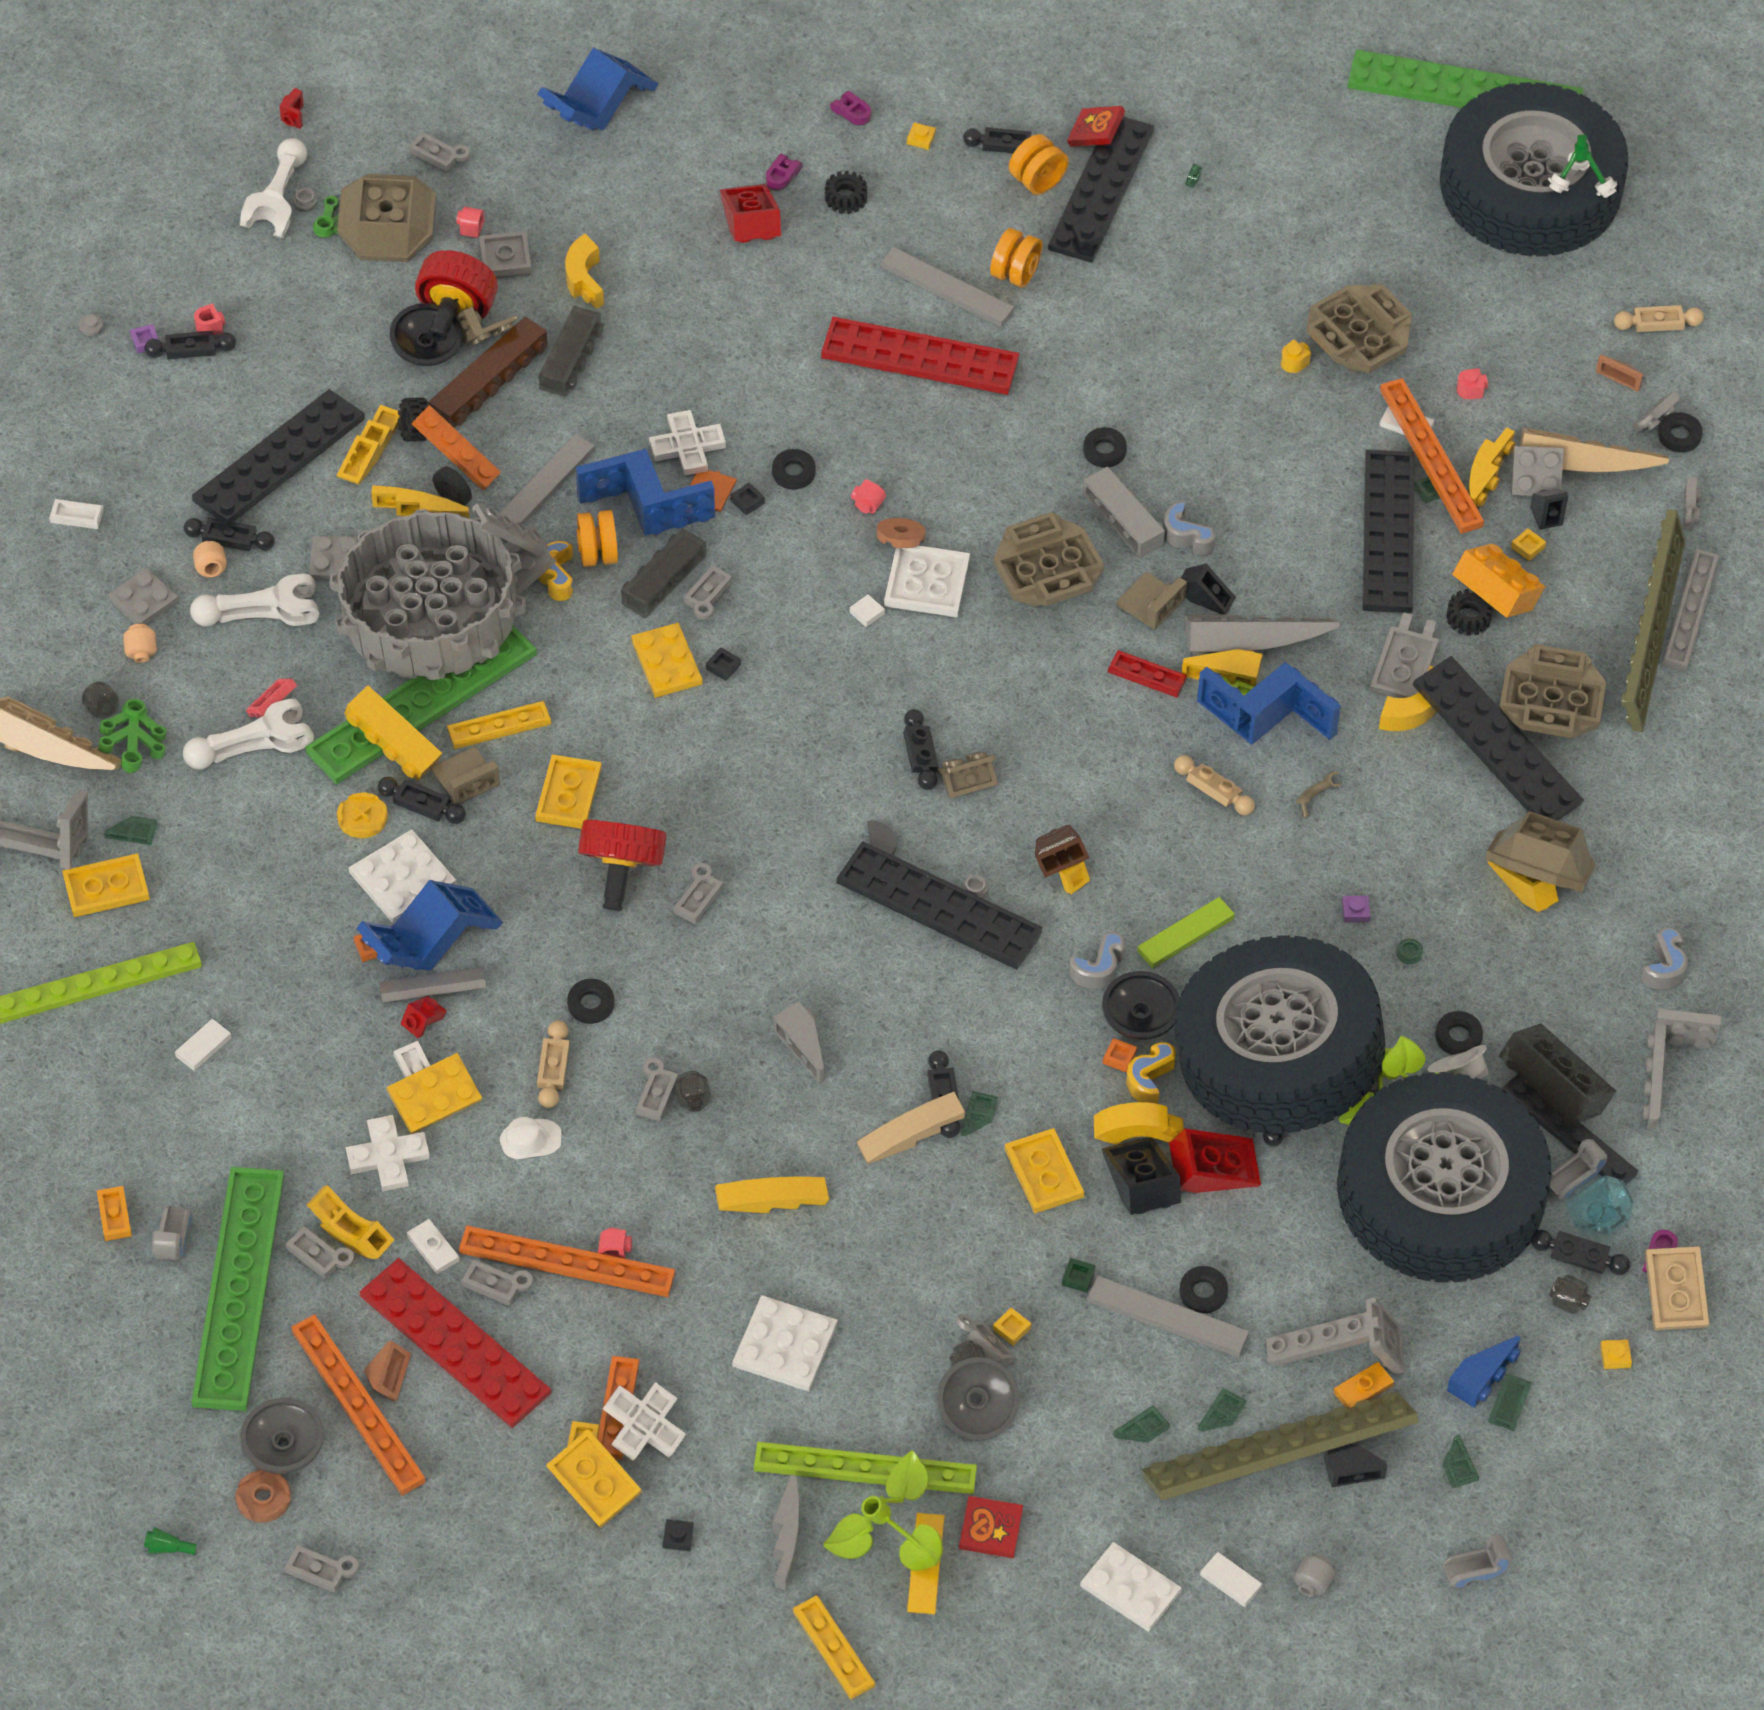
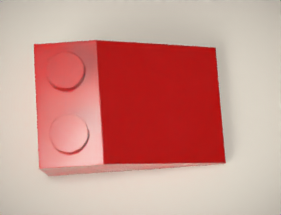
(751, 213)
(1214, 1161)

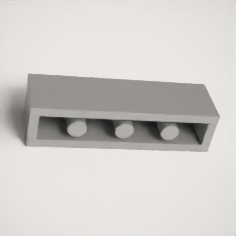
(1124, 512)

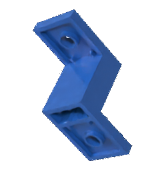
(597, 90)
(638, 478)
(1268, 703)
(429, 926)

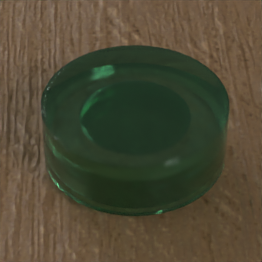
(1193, 176)
(1409, 951)

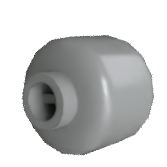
(1314, 1575)

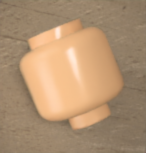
(209, 559)
(140, 643)

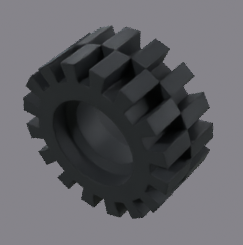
(845, 202)
(409, 410)
(1467, 623)

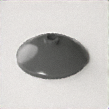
(997, 1392)
(279, 1422)

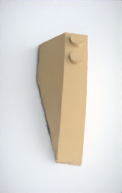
(1592, 455)
(37, 735)

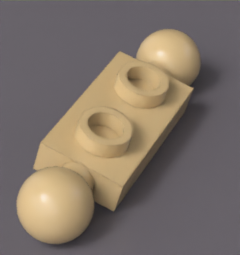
(1658, 318)
(1214, 785)
(553, 1064)

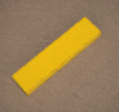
(498, 725)
(834, 1647)

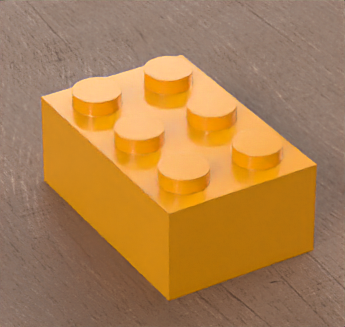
(1499, 580)

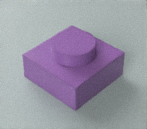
(141, 336)
(1356, 909)

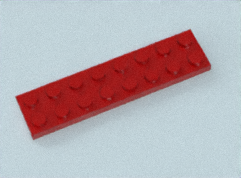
(920, 355)
(455, 1342)

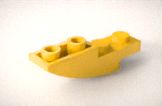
(1486, 466)

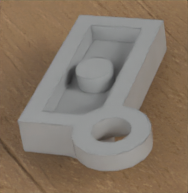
(437, 152)
(1662, 407)
(1691, 497)
(707, 591)
(699, 894)
(656, 1091)
(317, 1253)
(495, 1283)
(983, 1336)
(319, 1569)

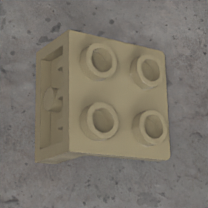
(472, 330)
(1152, 599)
(466, 775)

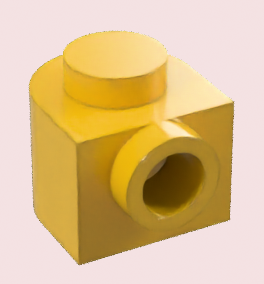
(1295, 356)

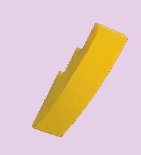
(369, 446)
(408, 501)
(772, 1192)
(924, 1583)

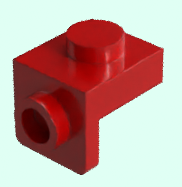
(291, 107)
(420, 1014)

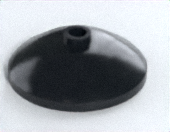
(411, 330)
(1144, 994)

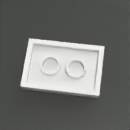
(1130, 1586)

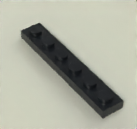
(1567, 1133)

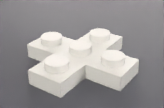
(687, 442)
(387, 1153)
(644, 1421)

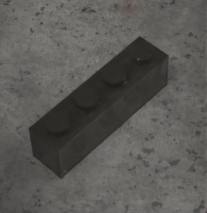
(570, 351)
(663, 572)

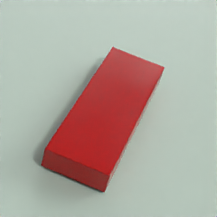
(1147, 673)

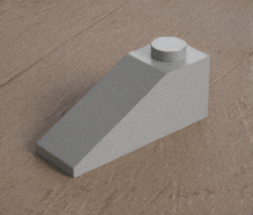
(799, 1033)

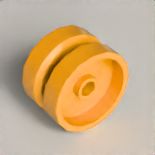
(1038, 164)
(1016, 257)
(597, 538)

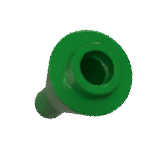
(163, 1542)

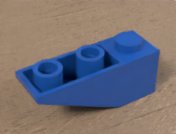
(1478, 1372)

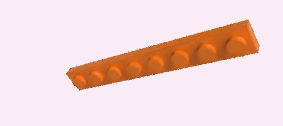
(1431, 455)
(567, 1261)
(358, 1405)

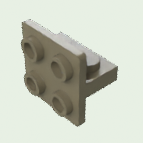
(968, 775)

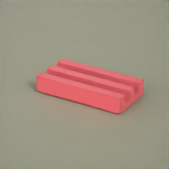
(273, 694)

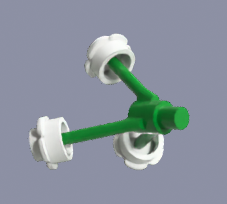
(1581, 160)

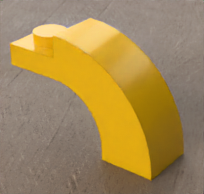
(579, 260)
(1405, 713)
(1136, 1120)
(348, 1228)

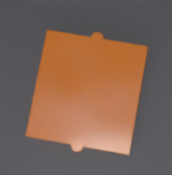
(722, 486)

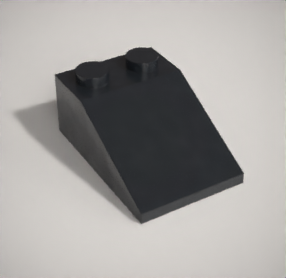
(1143, 1175)

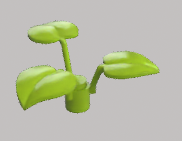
(1402, 1059)
(852, 1534)

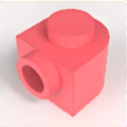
(470, 221)
(209, 319)
(1471, 384)
(868, 496)
(615, 1243)

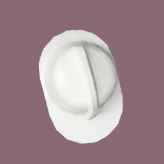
(1466, 1063)
(530, 1138)

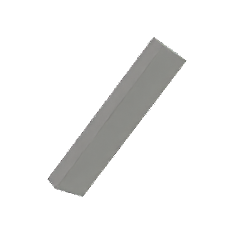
(432, 984)

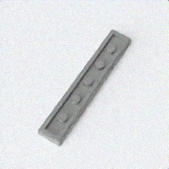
(947, 287)
(548, 480)
(1690, 610)
(1168, 1316)

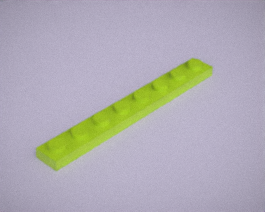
(99, 982)
(857, 1466)

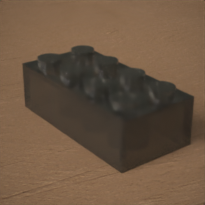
(1557, 1073)

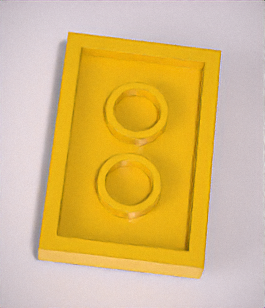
(666, 660)
(568, 791)
(105, 885)
(434, 1093)
(1044, 1170)
(594, 1478)

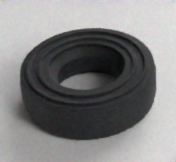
(1109, 435)
(1677, 444)
(793, 481)
(452, 485)
(593, 1015)
(1461, 1019)
(1203, 1274)

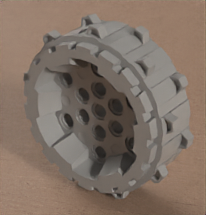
(427, 595)

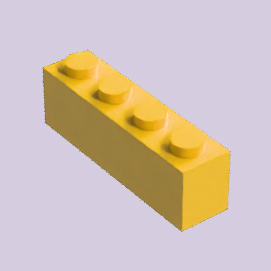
(392, 733)

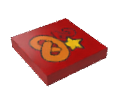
(1096, 126)
(991, 1527)

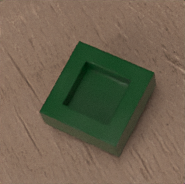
(1078, 1275)

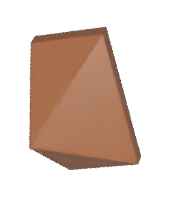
(1620, 372)
(388, 1370)

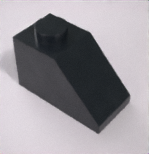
(1549, 507)
(1207, 589)
(1353, 1465)

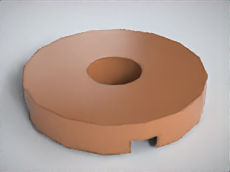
(901, 532)
(263, 1510)

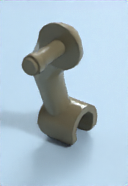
(1312, 791)

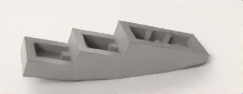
(787, 1527)

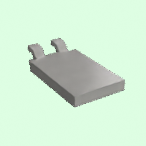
(1404, 658)

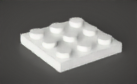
(927, 580)
(399, 873)
(785, 1343)

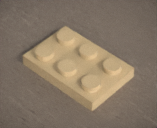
(1676, 1288)

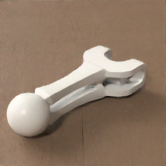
(270, 203)
(282, 602)
(267, 732)

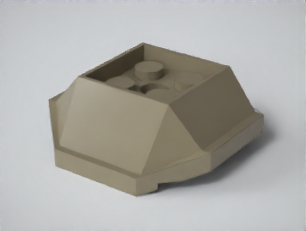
(390, 234)
(1360, 326)
(1047, 560)
(1553, 692)
(1544, 851)

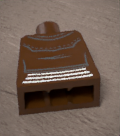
(1059, 850)

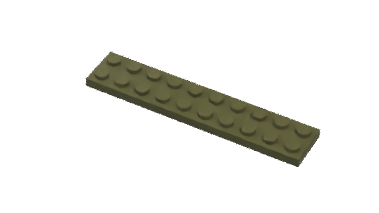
(1654, 621)
(1279, 1445)

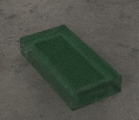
(1510, 1402)

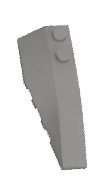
(1231, 631)

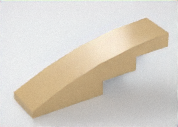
(911, 1127)

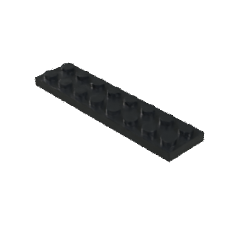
(1102, 187)
(278, 457)
(1388, 531)
(1497, 740)
(939, 905)

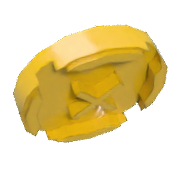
(362, 815)

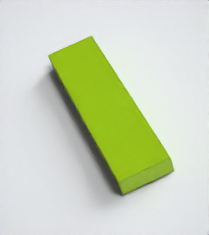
(1185, 932)

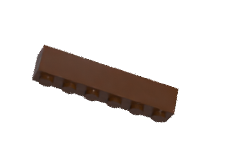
(490, 372)

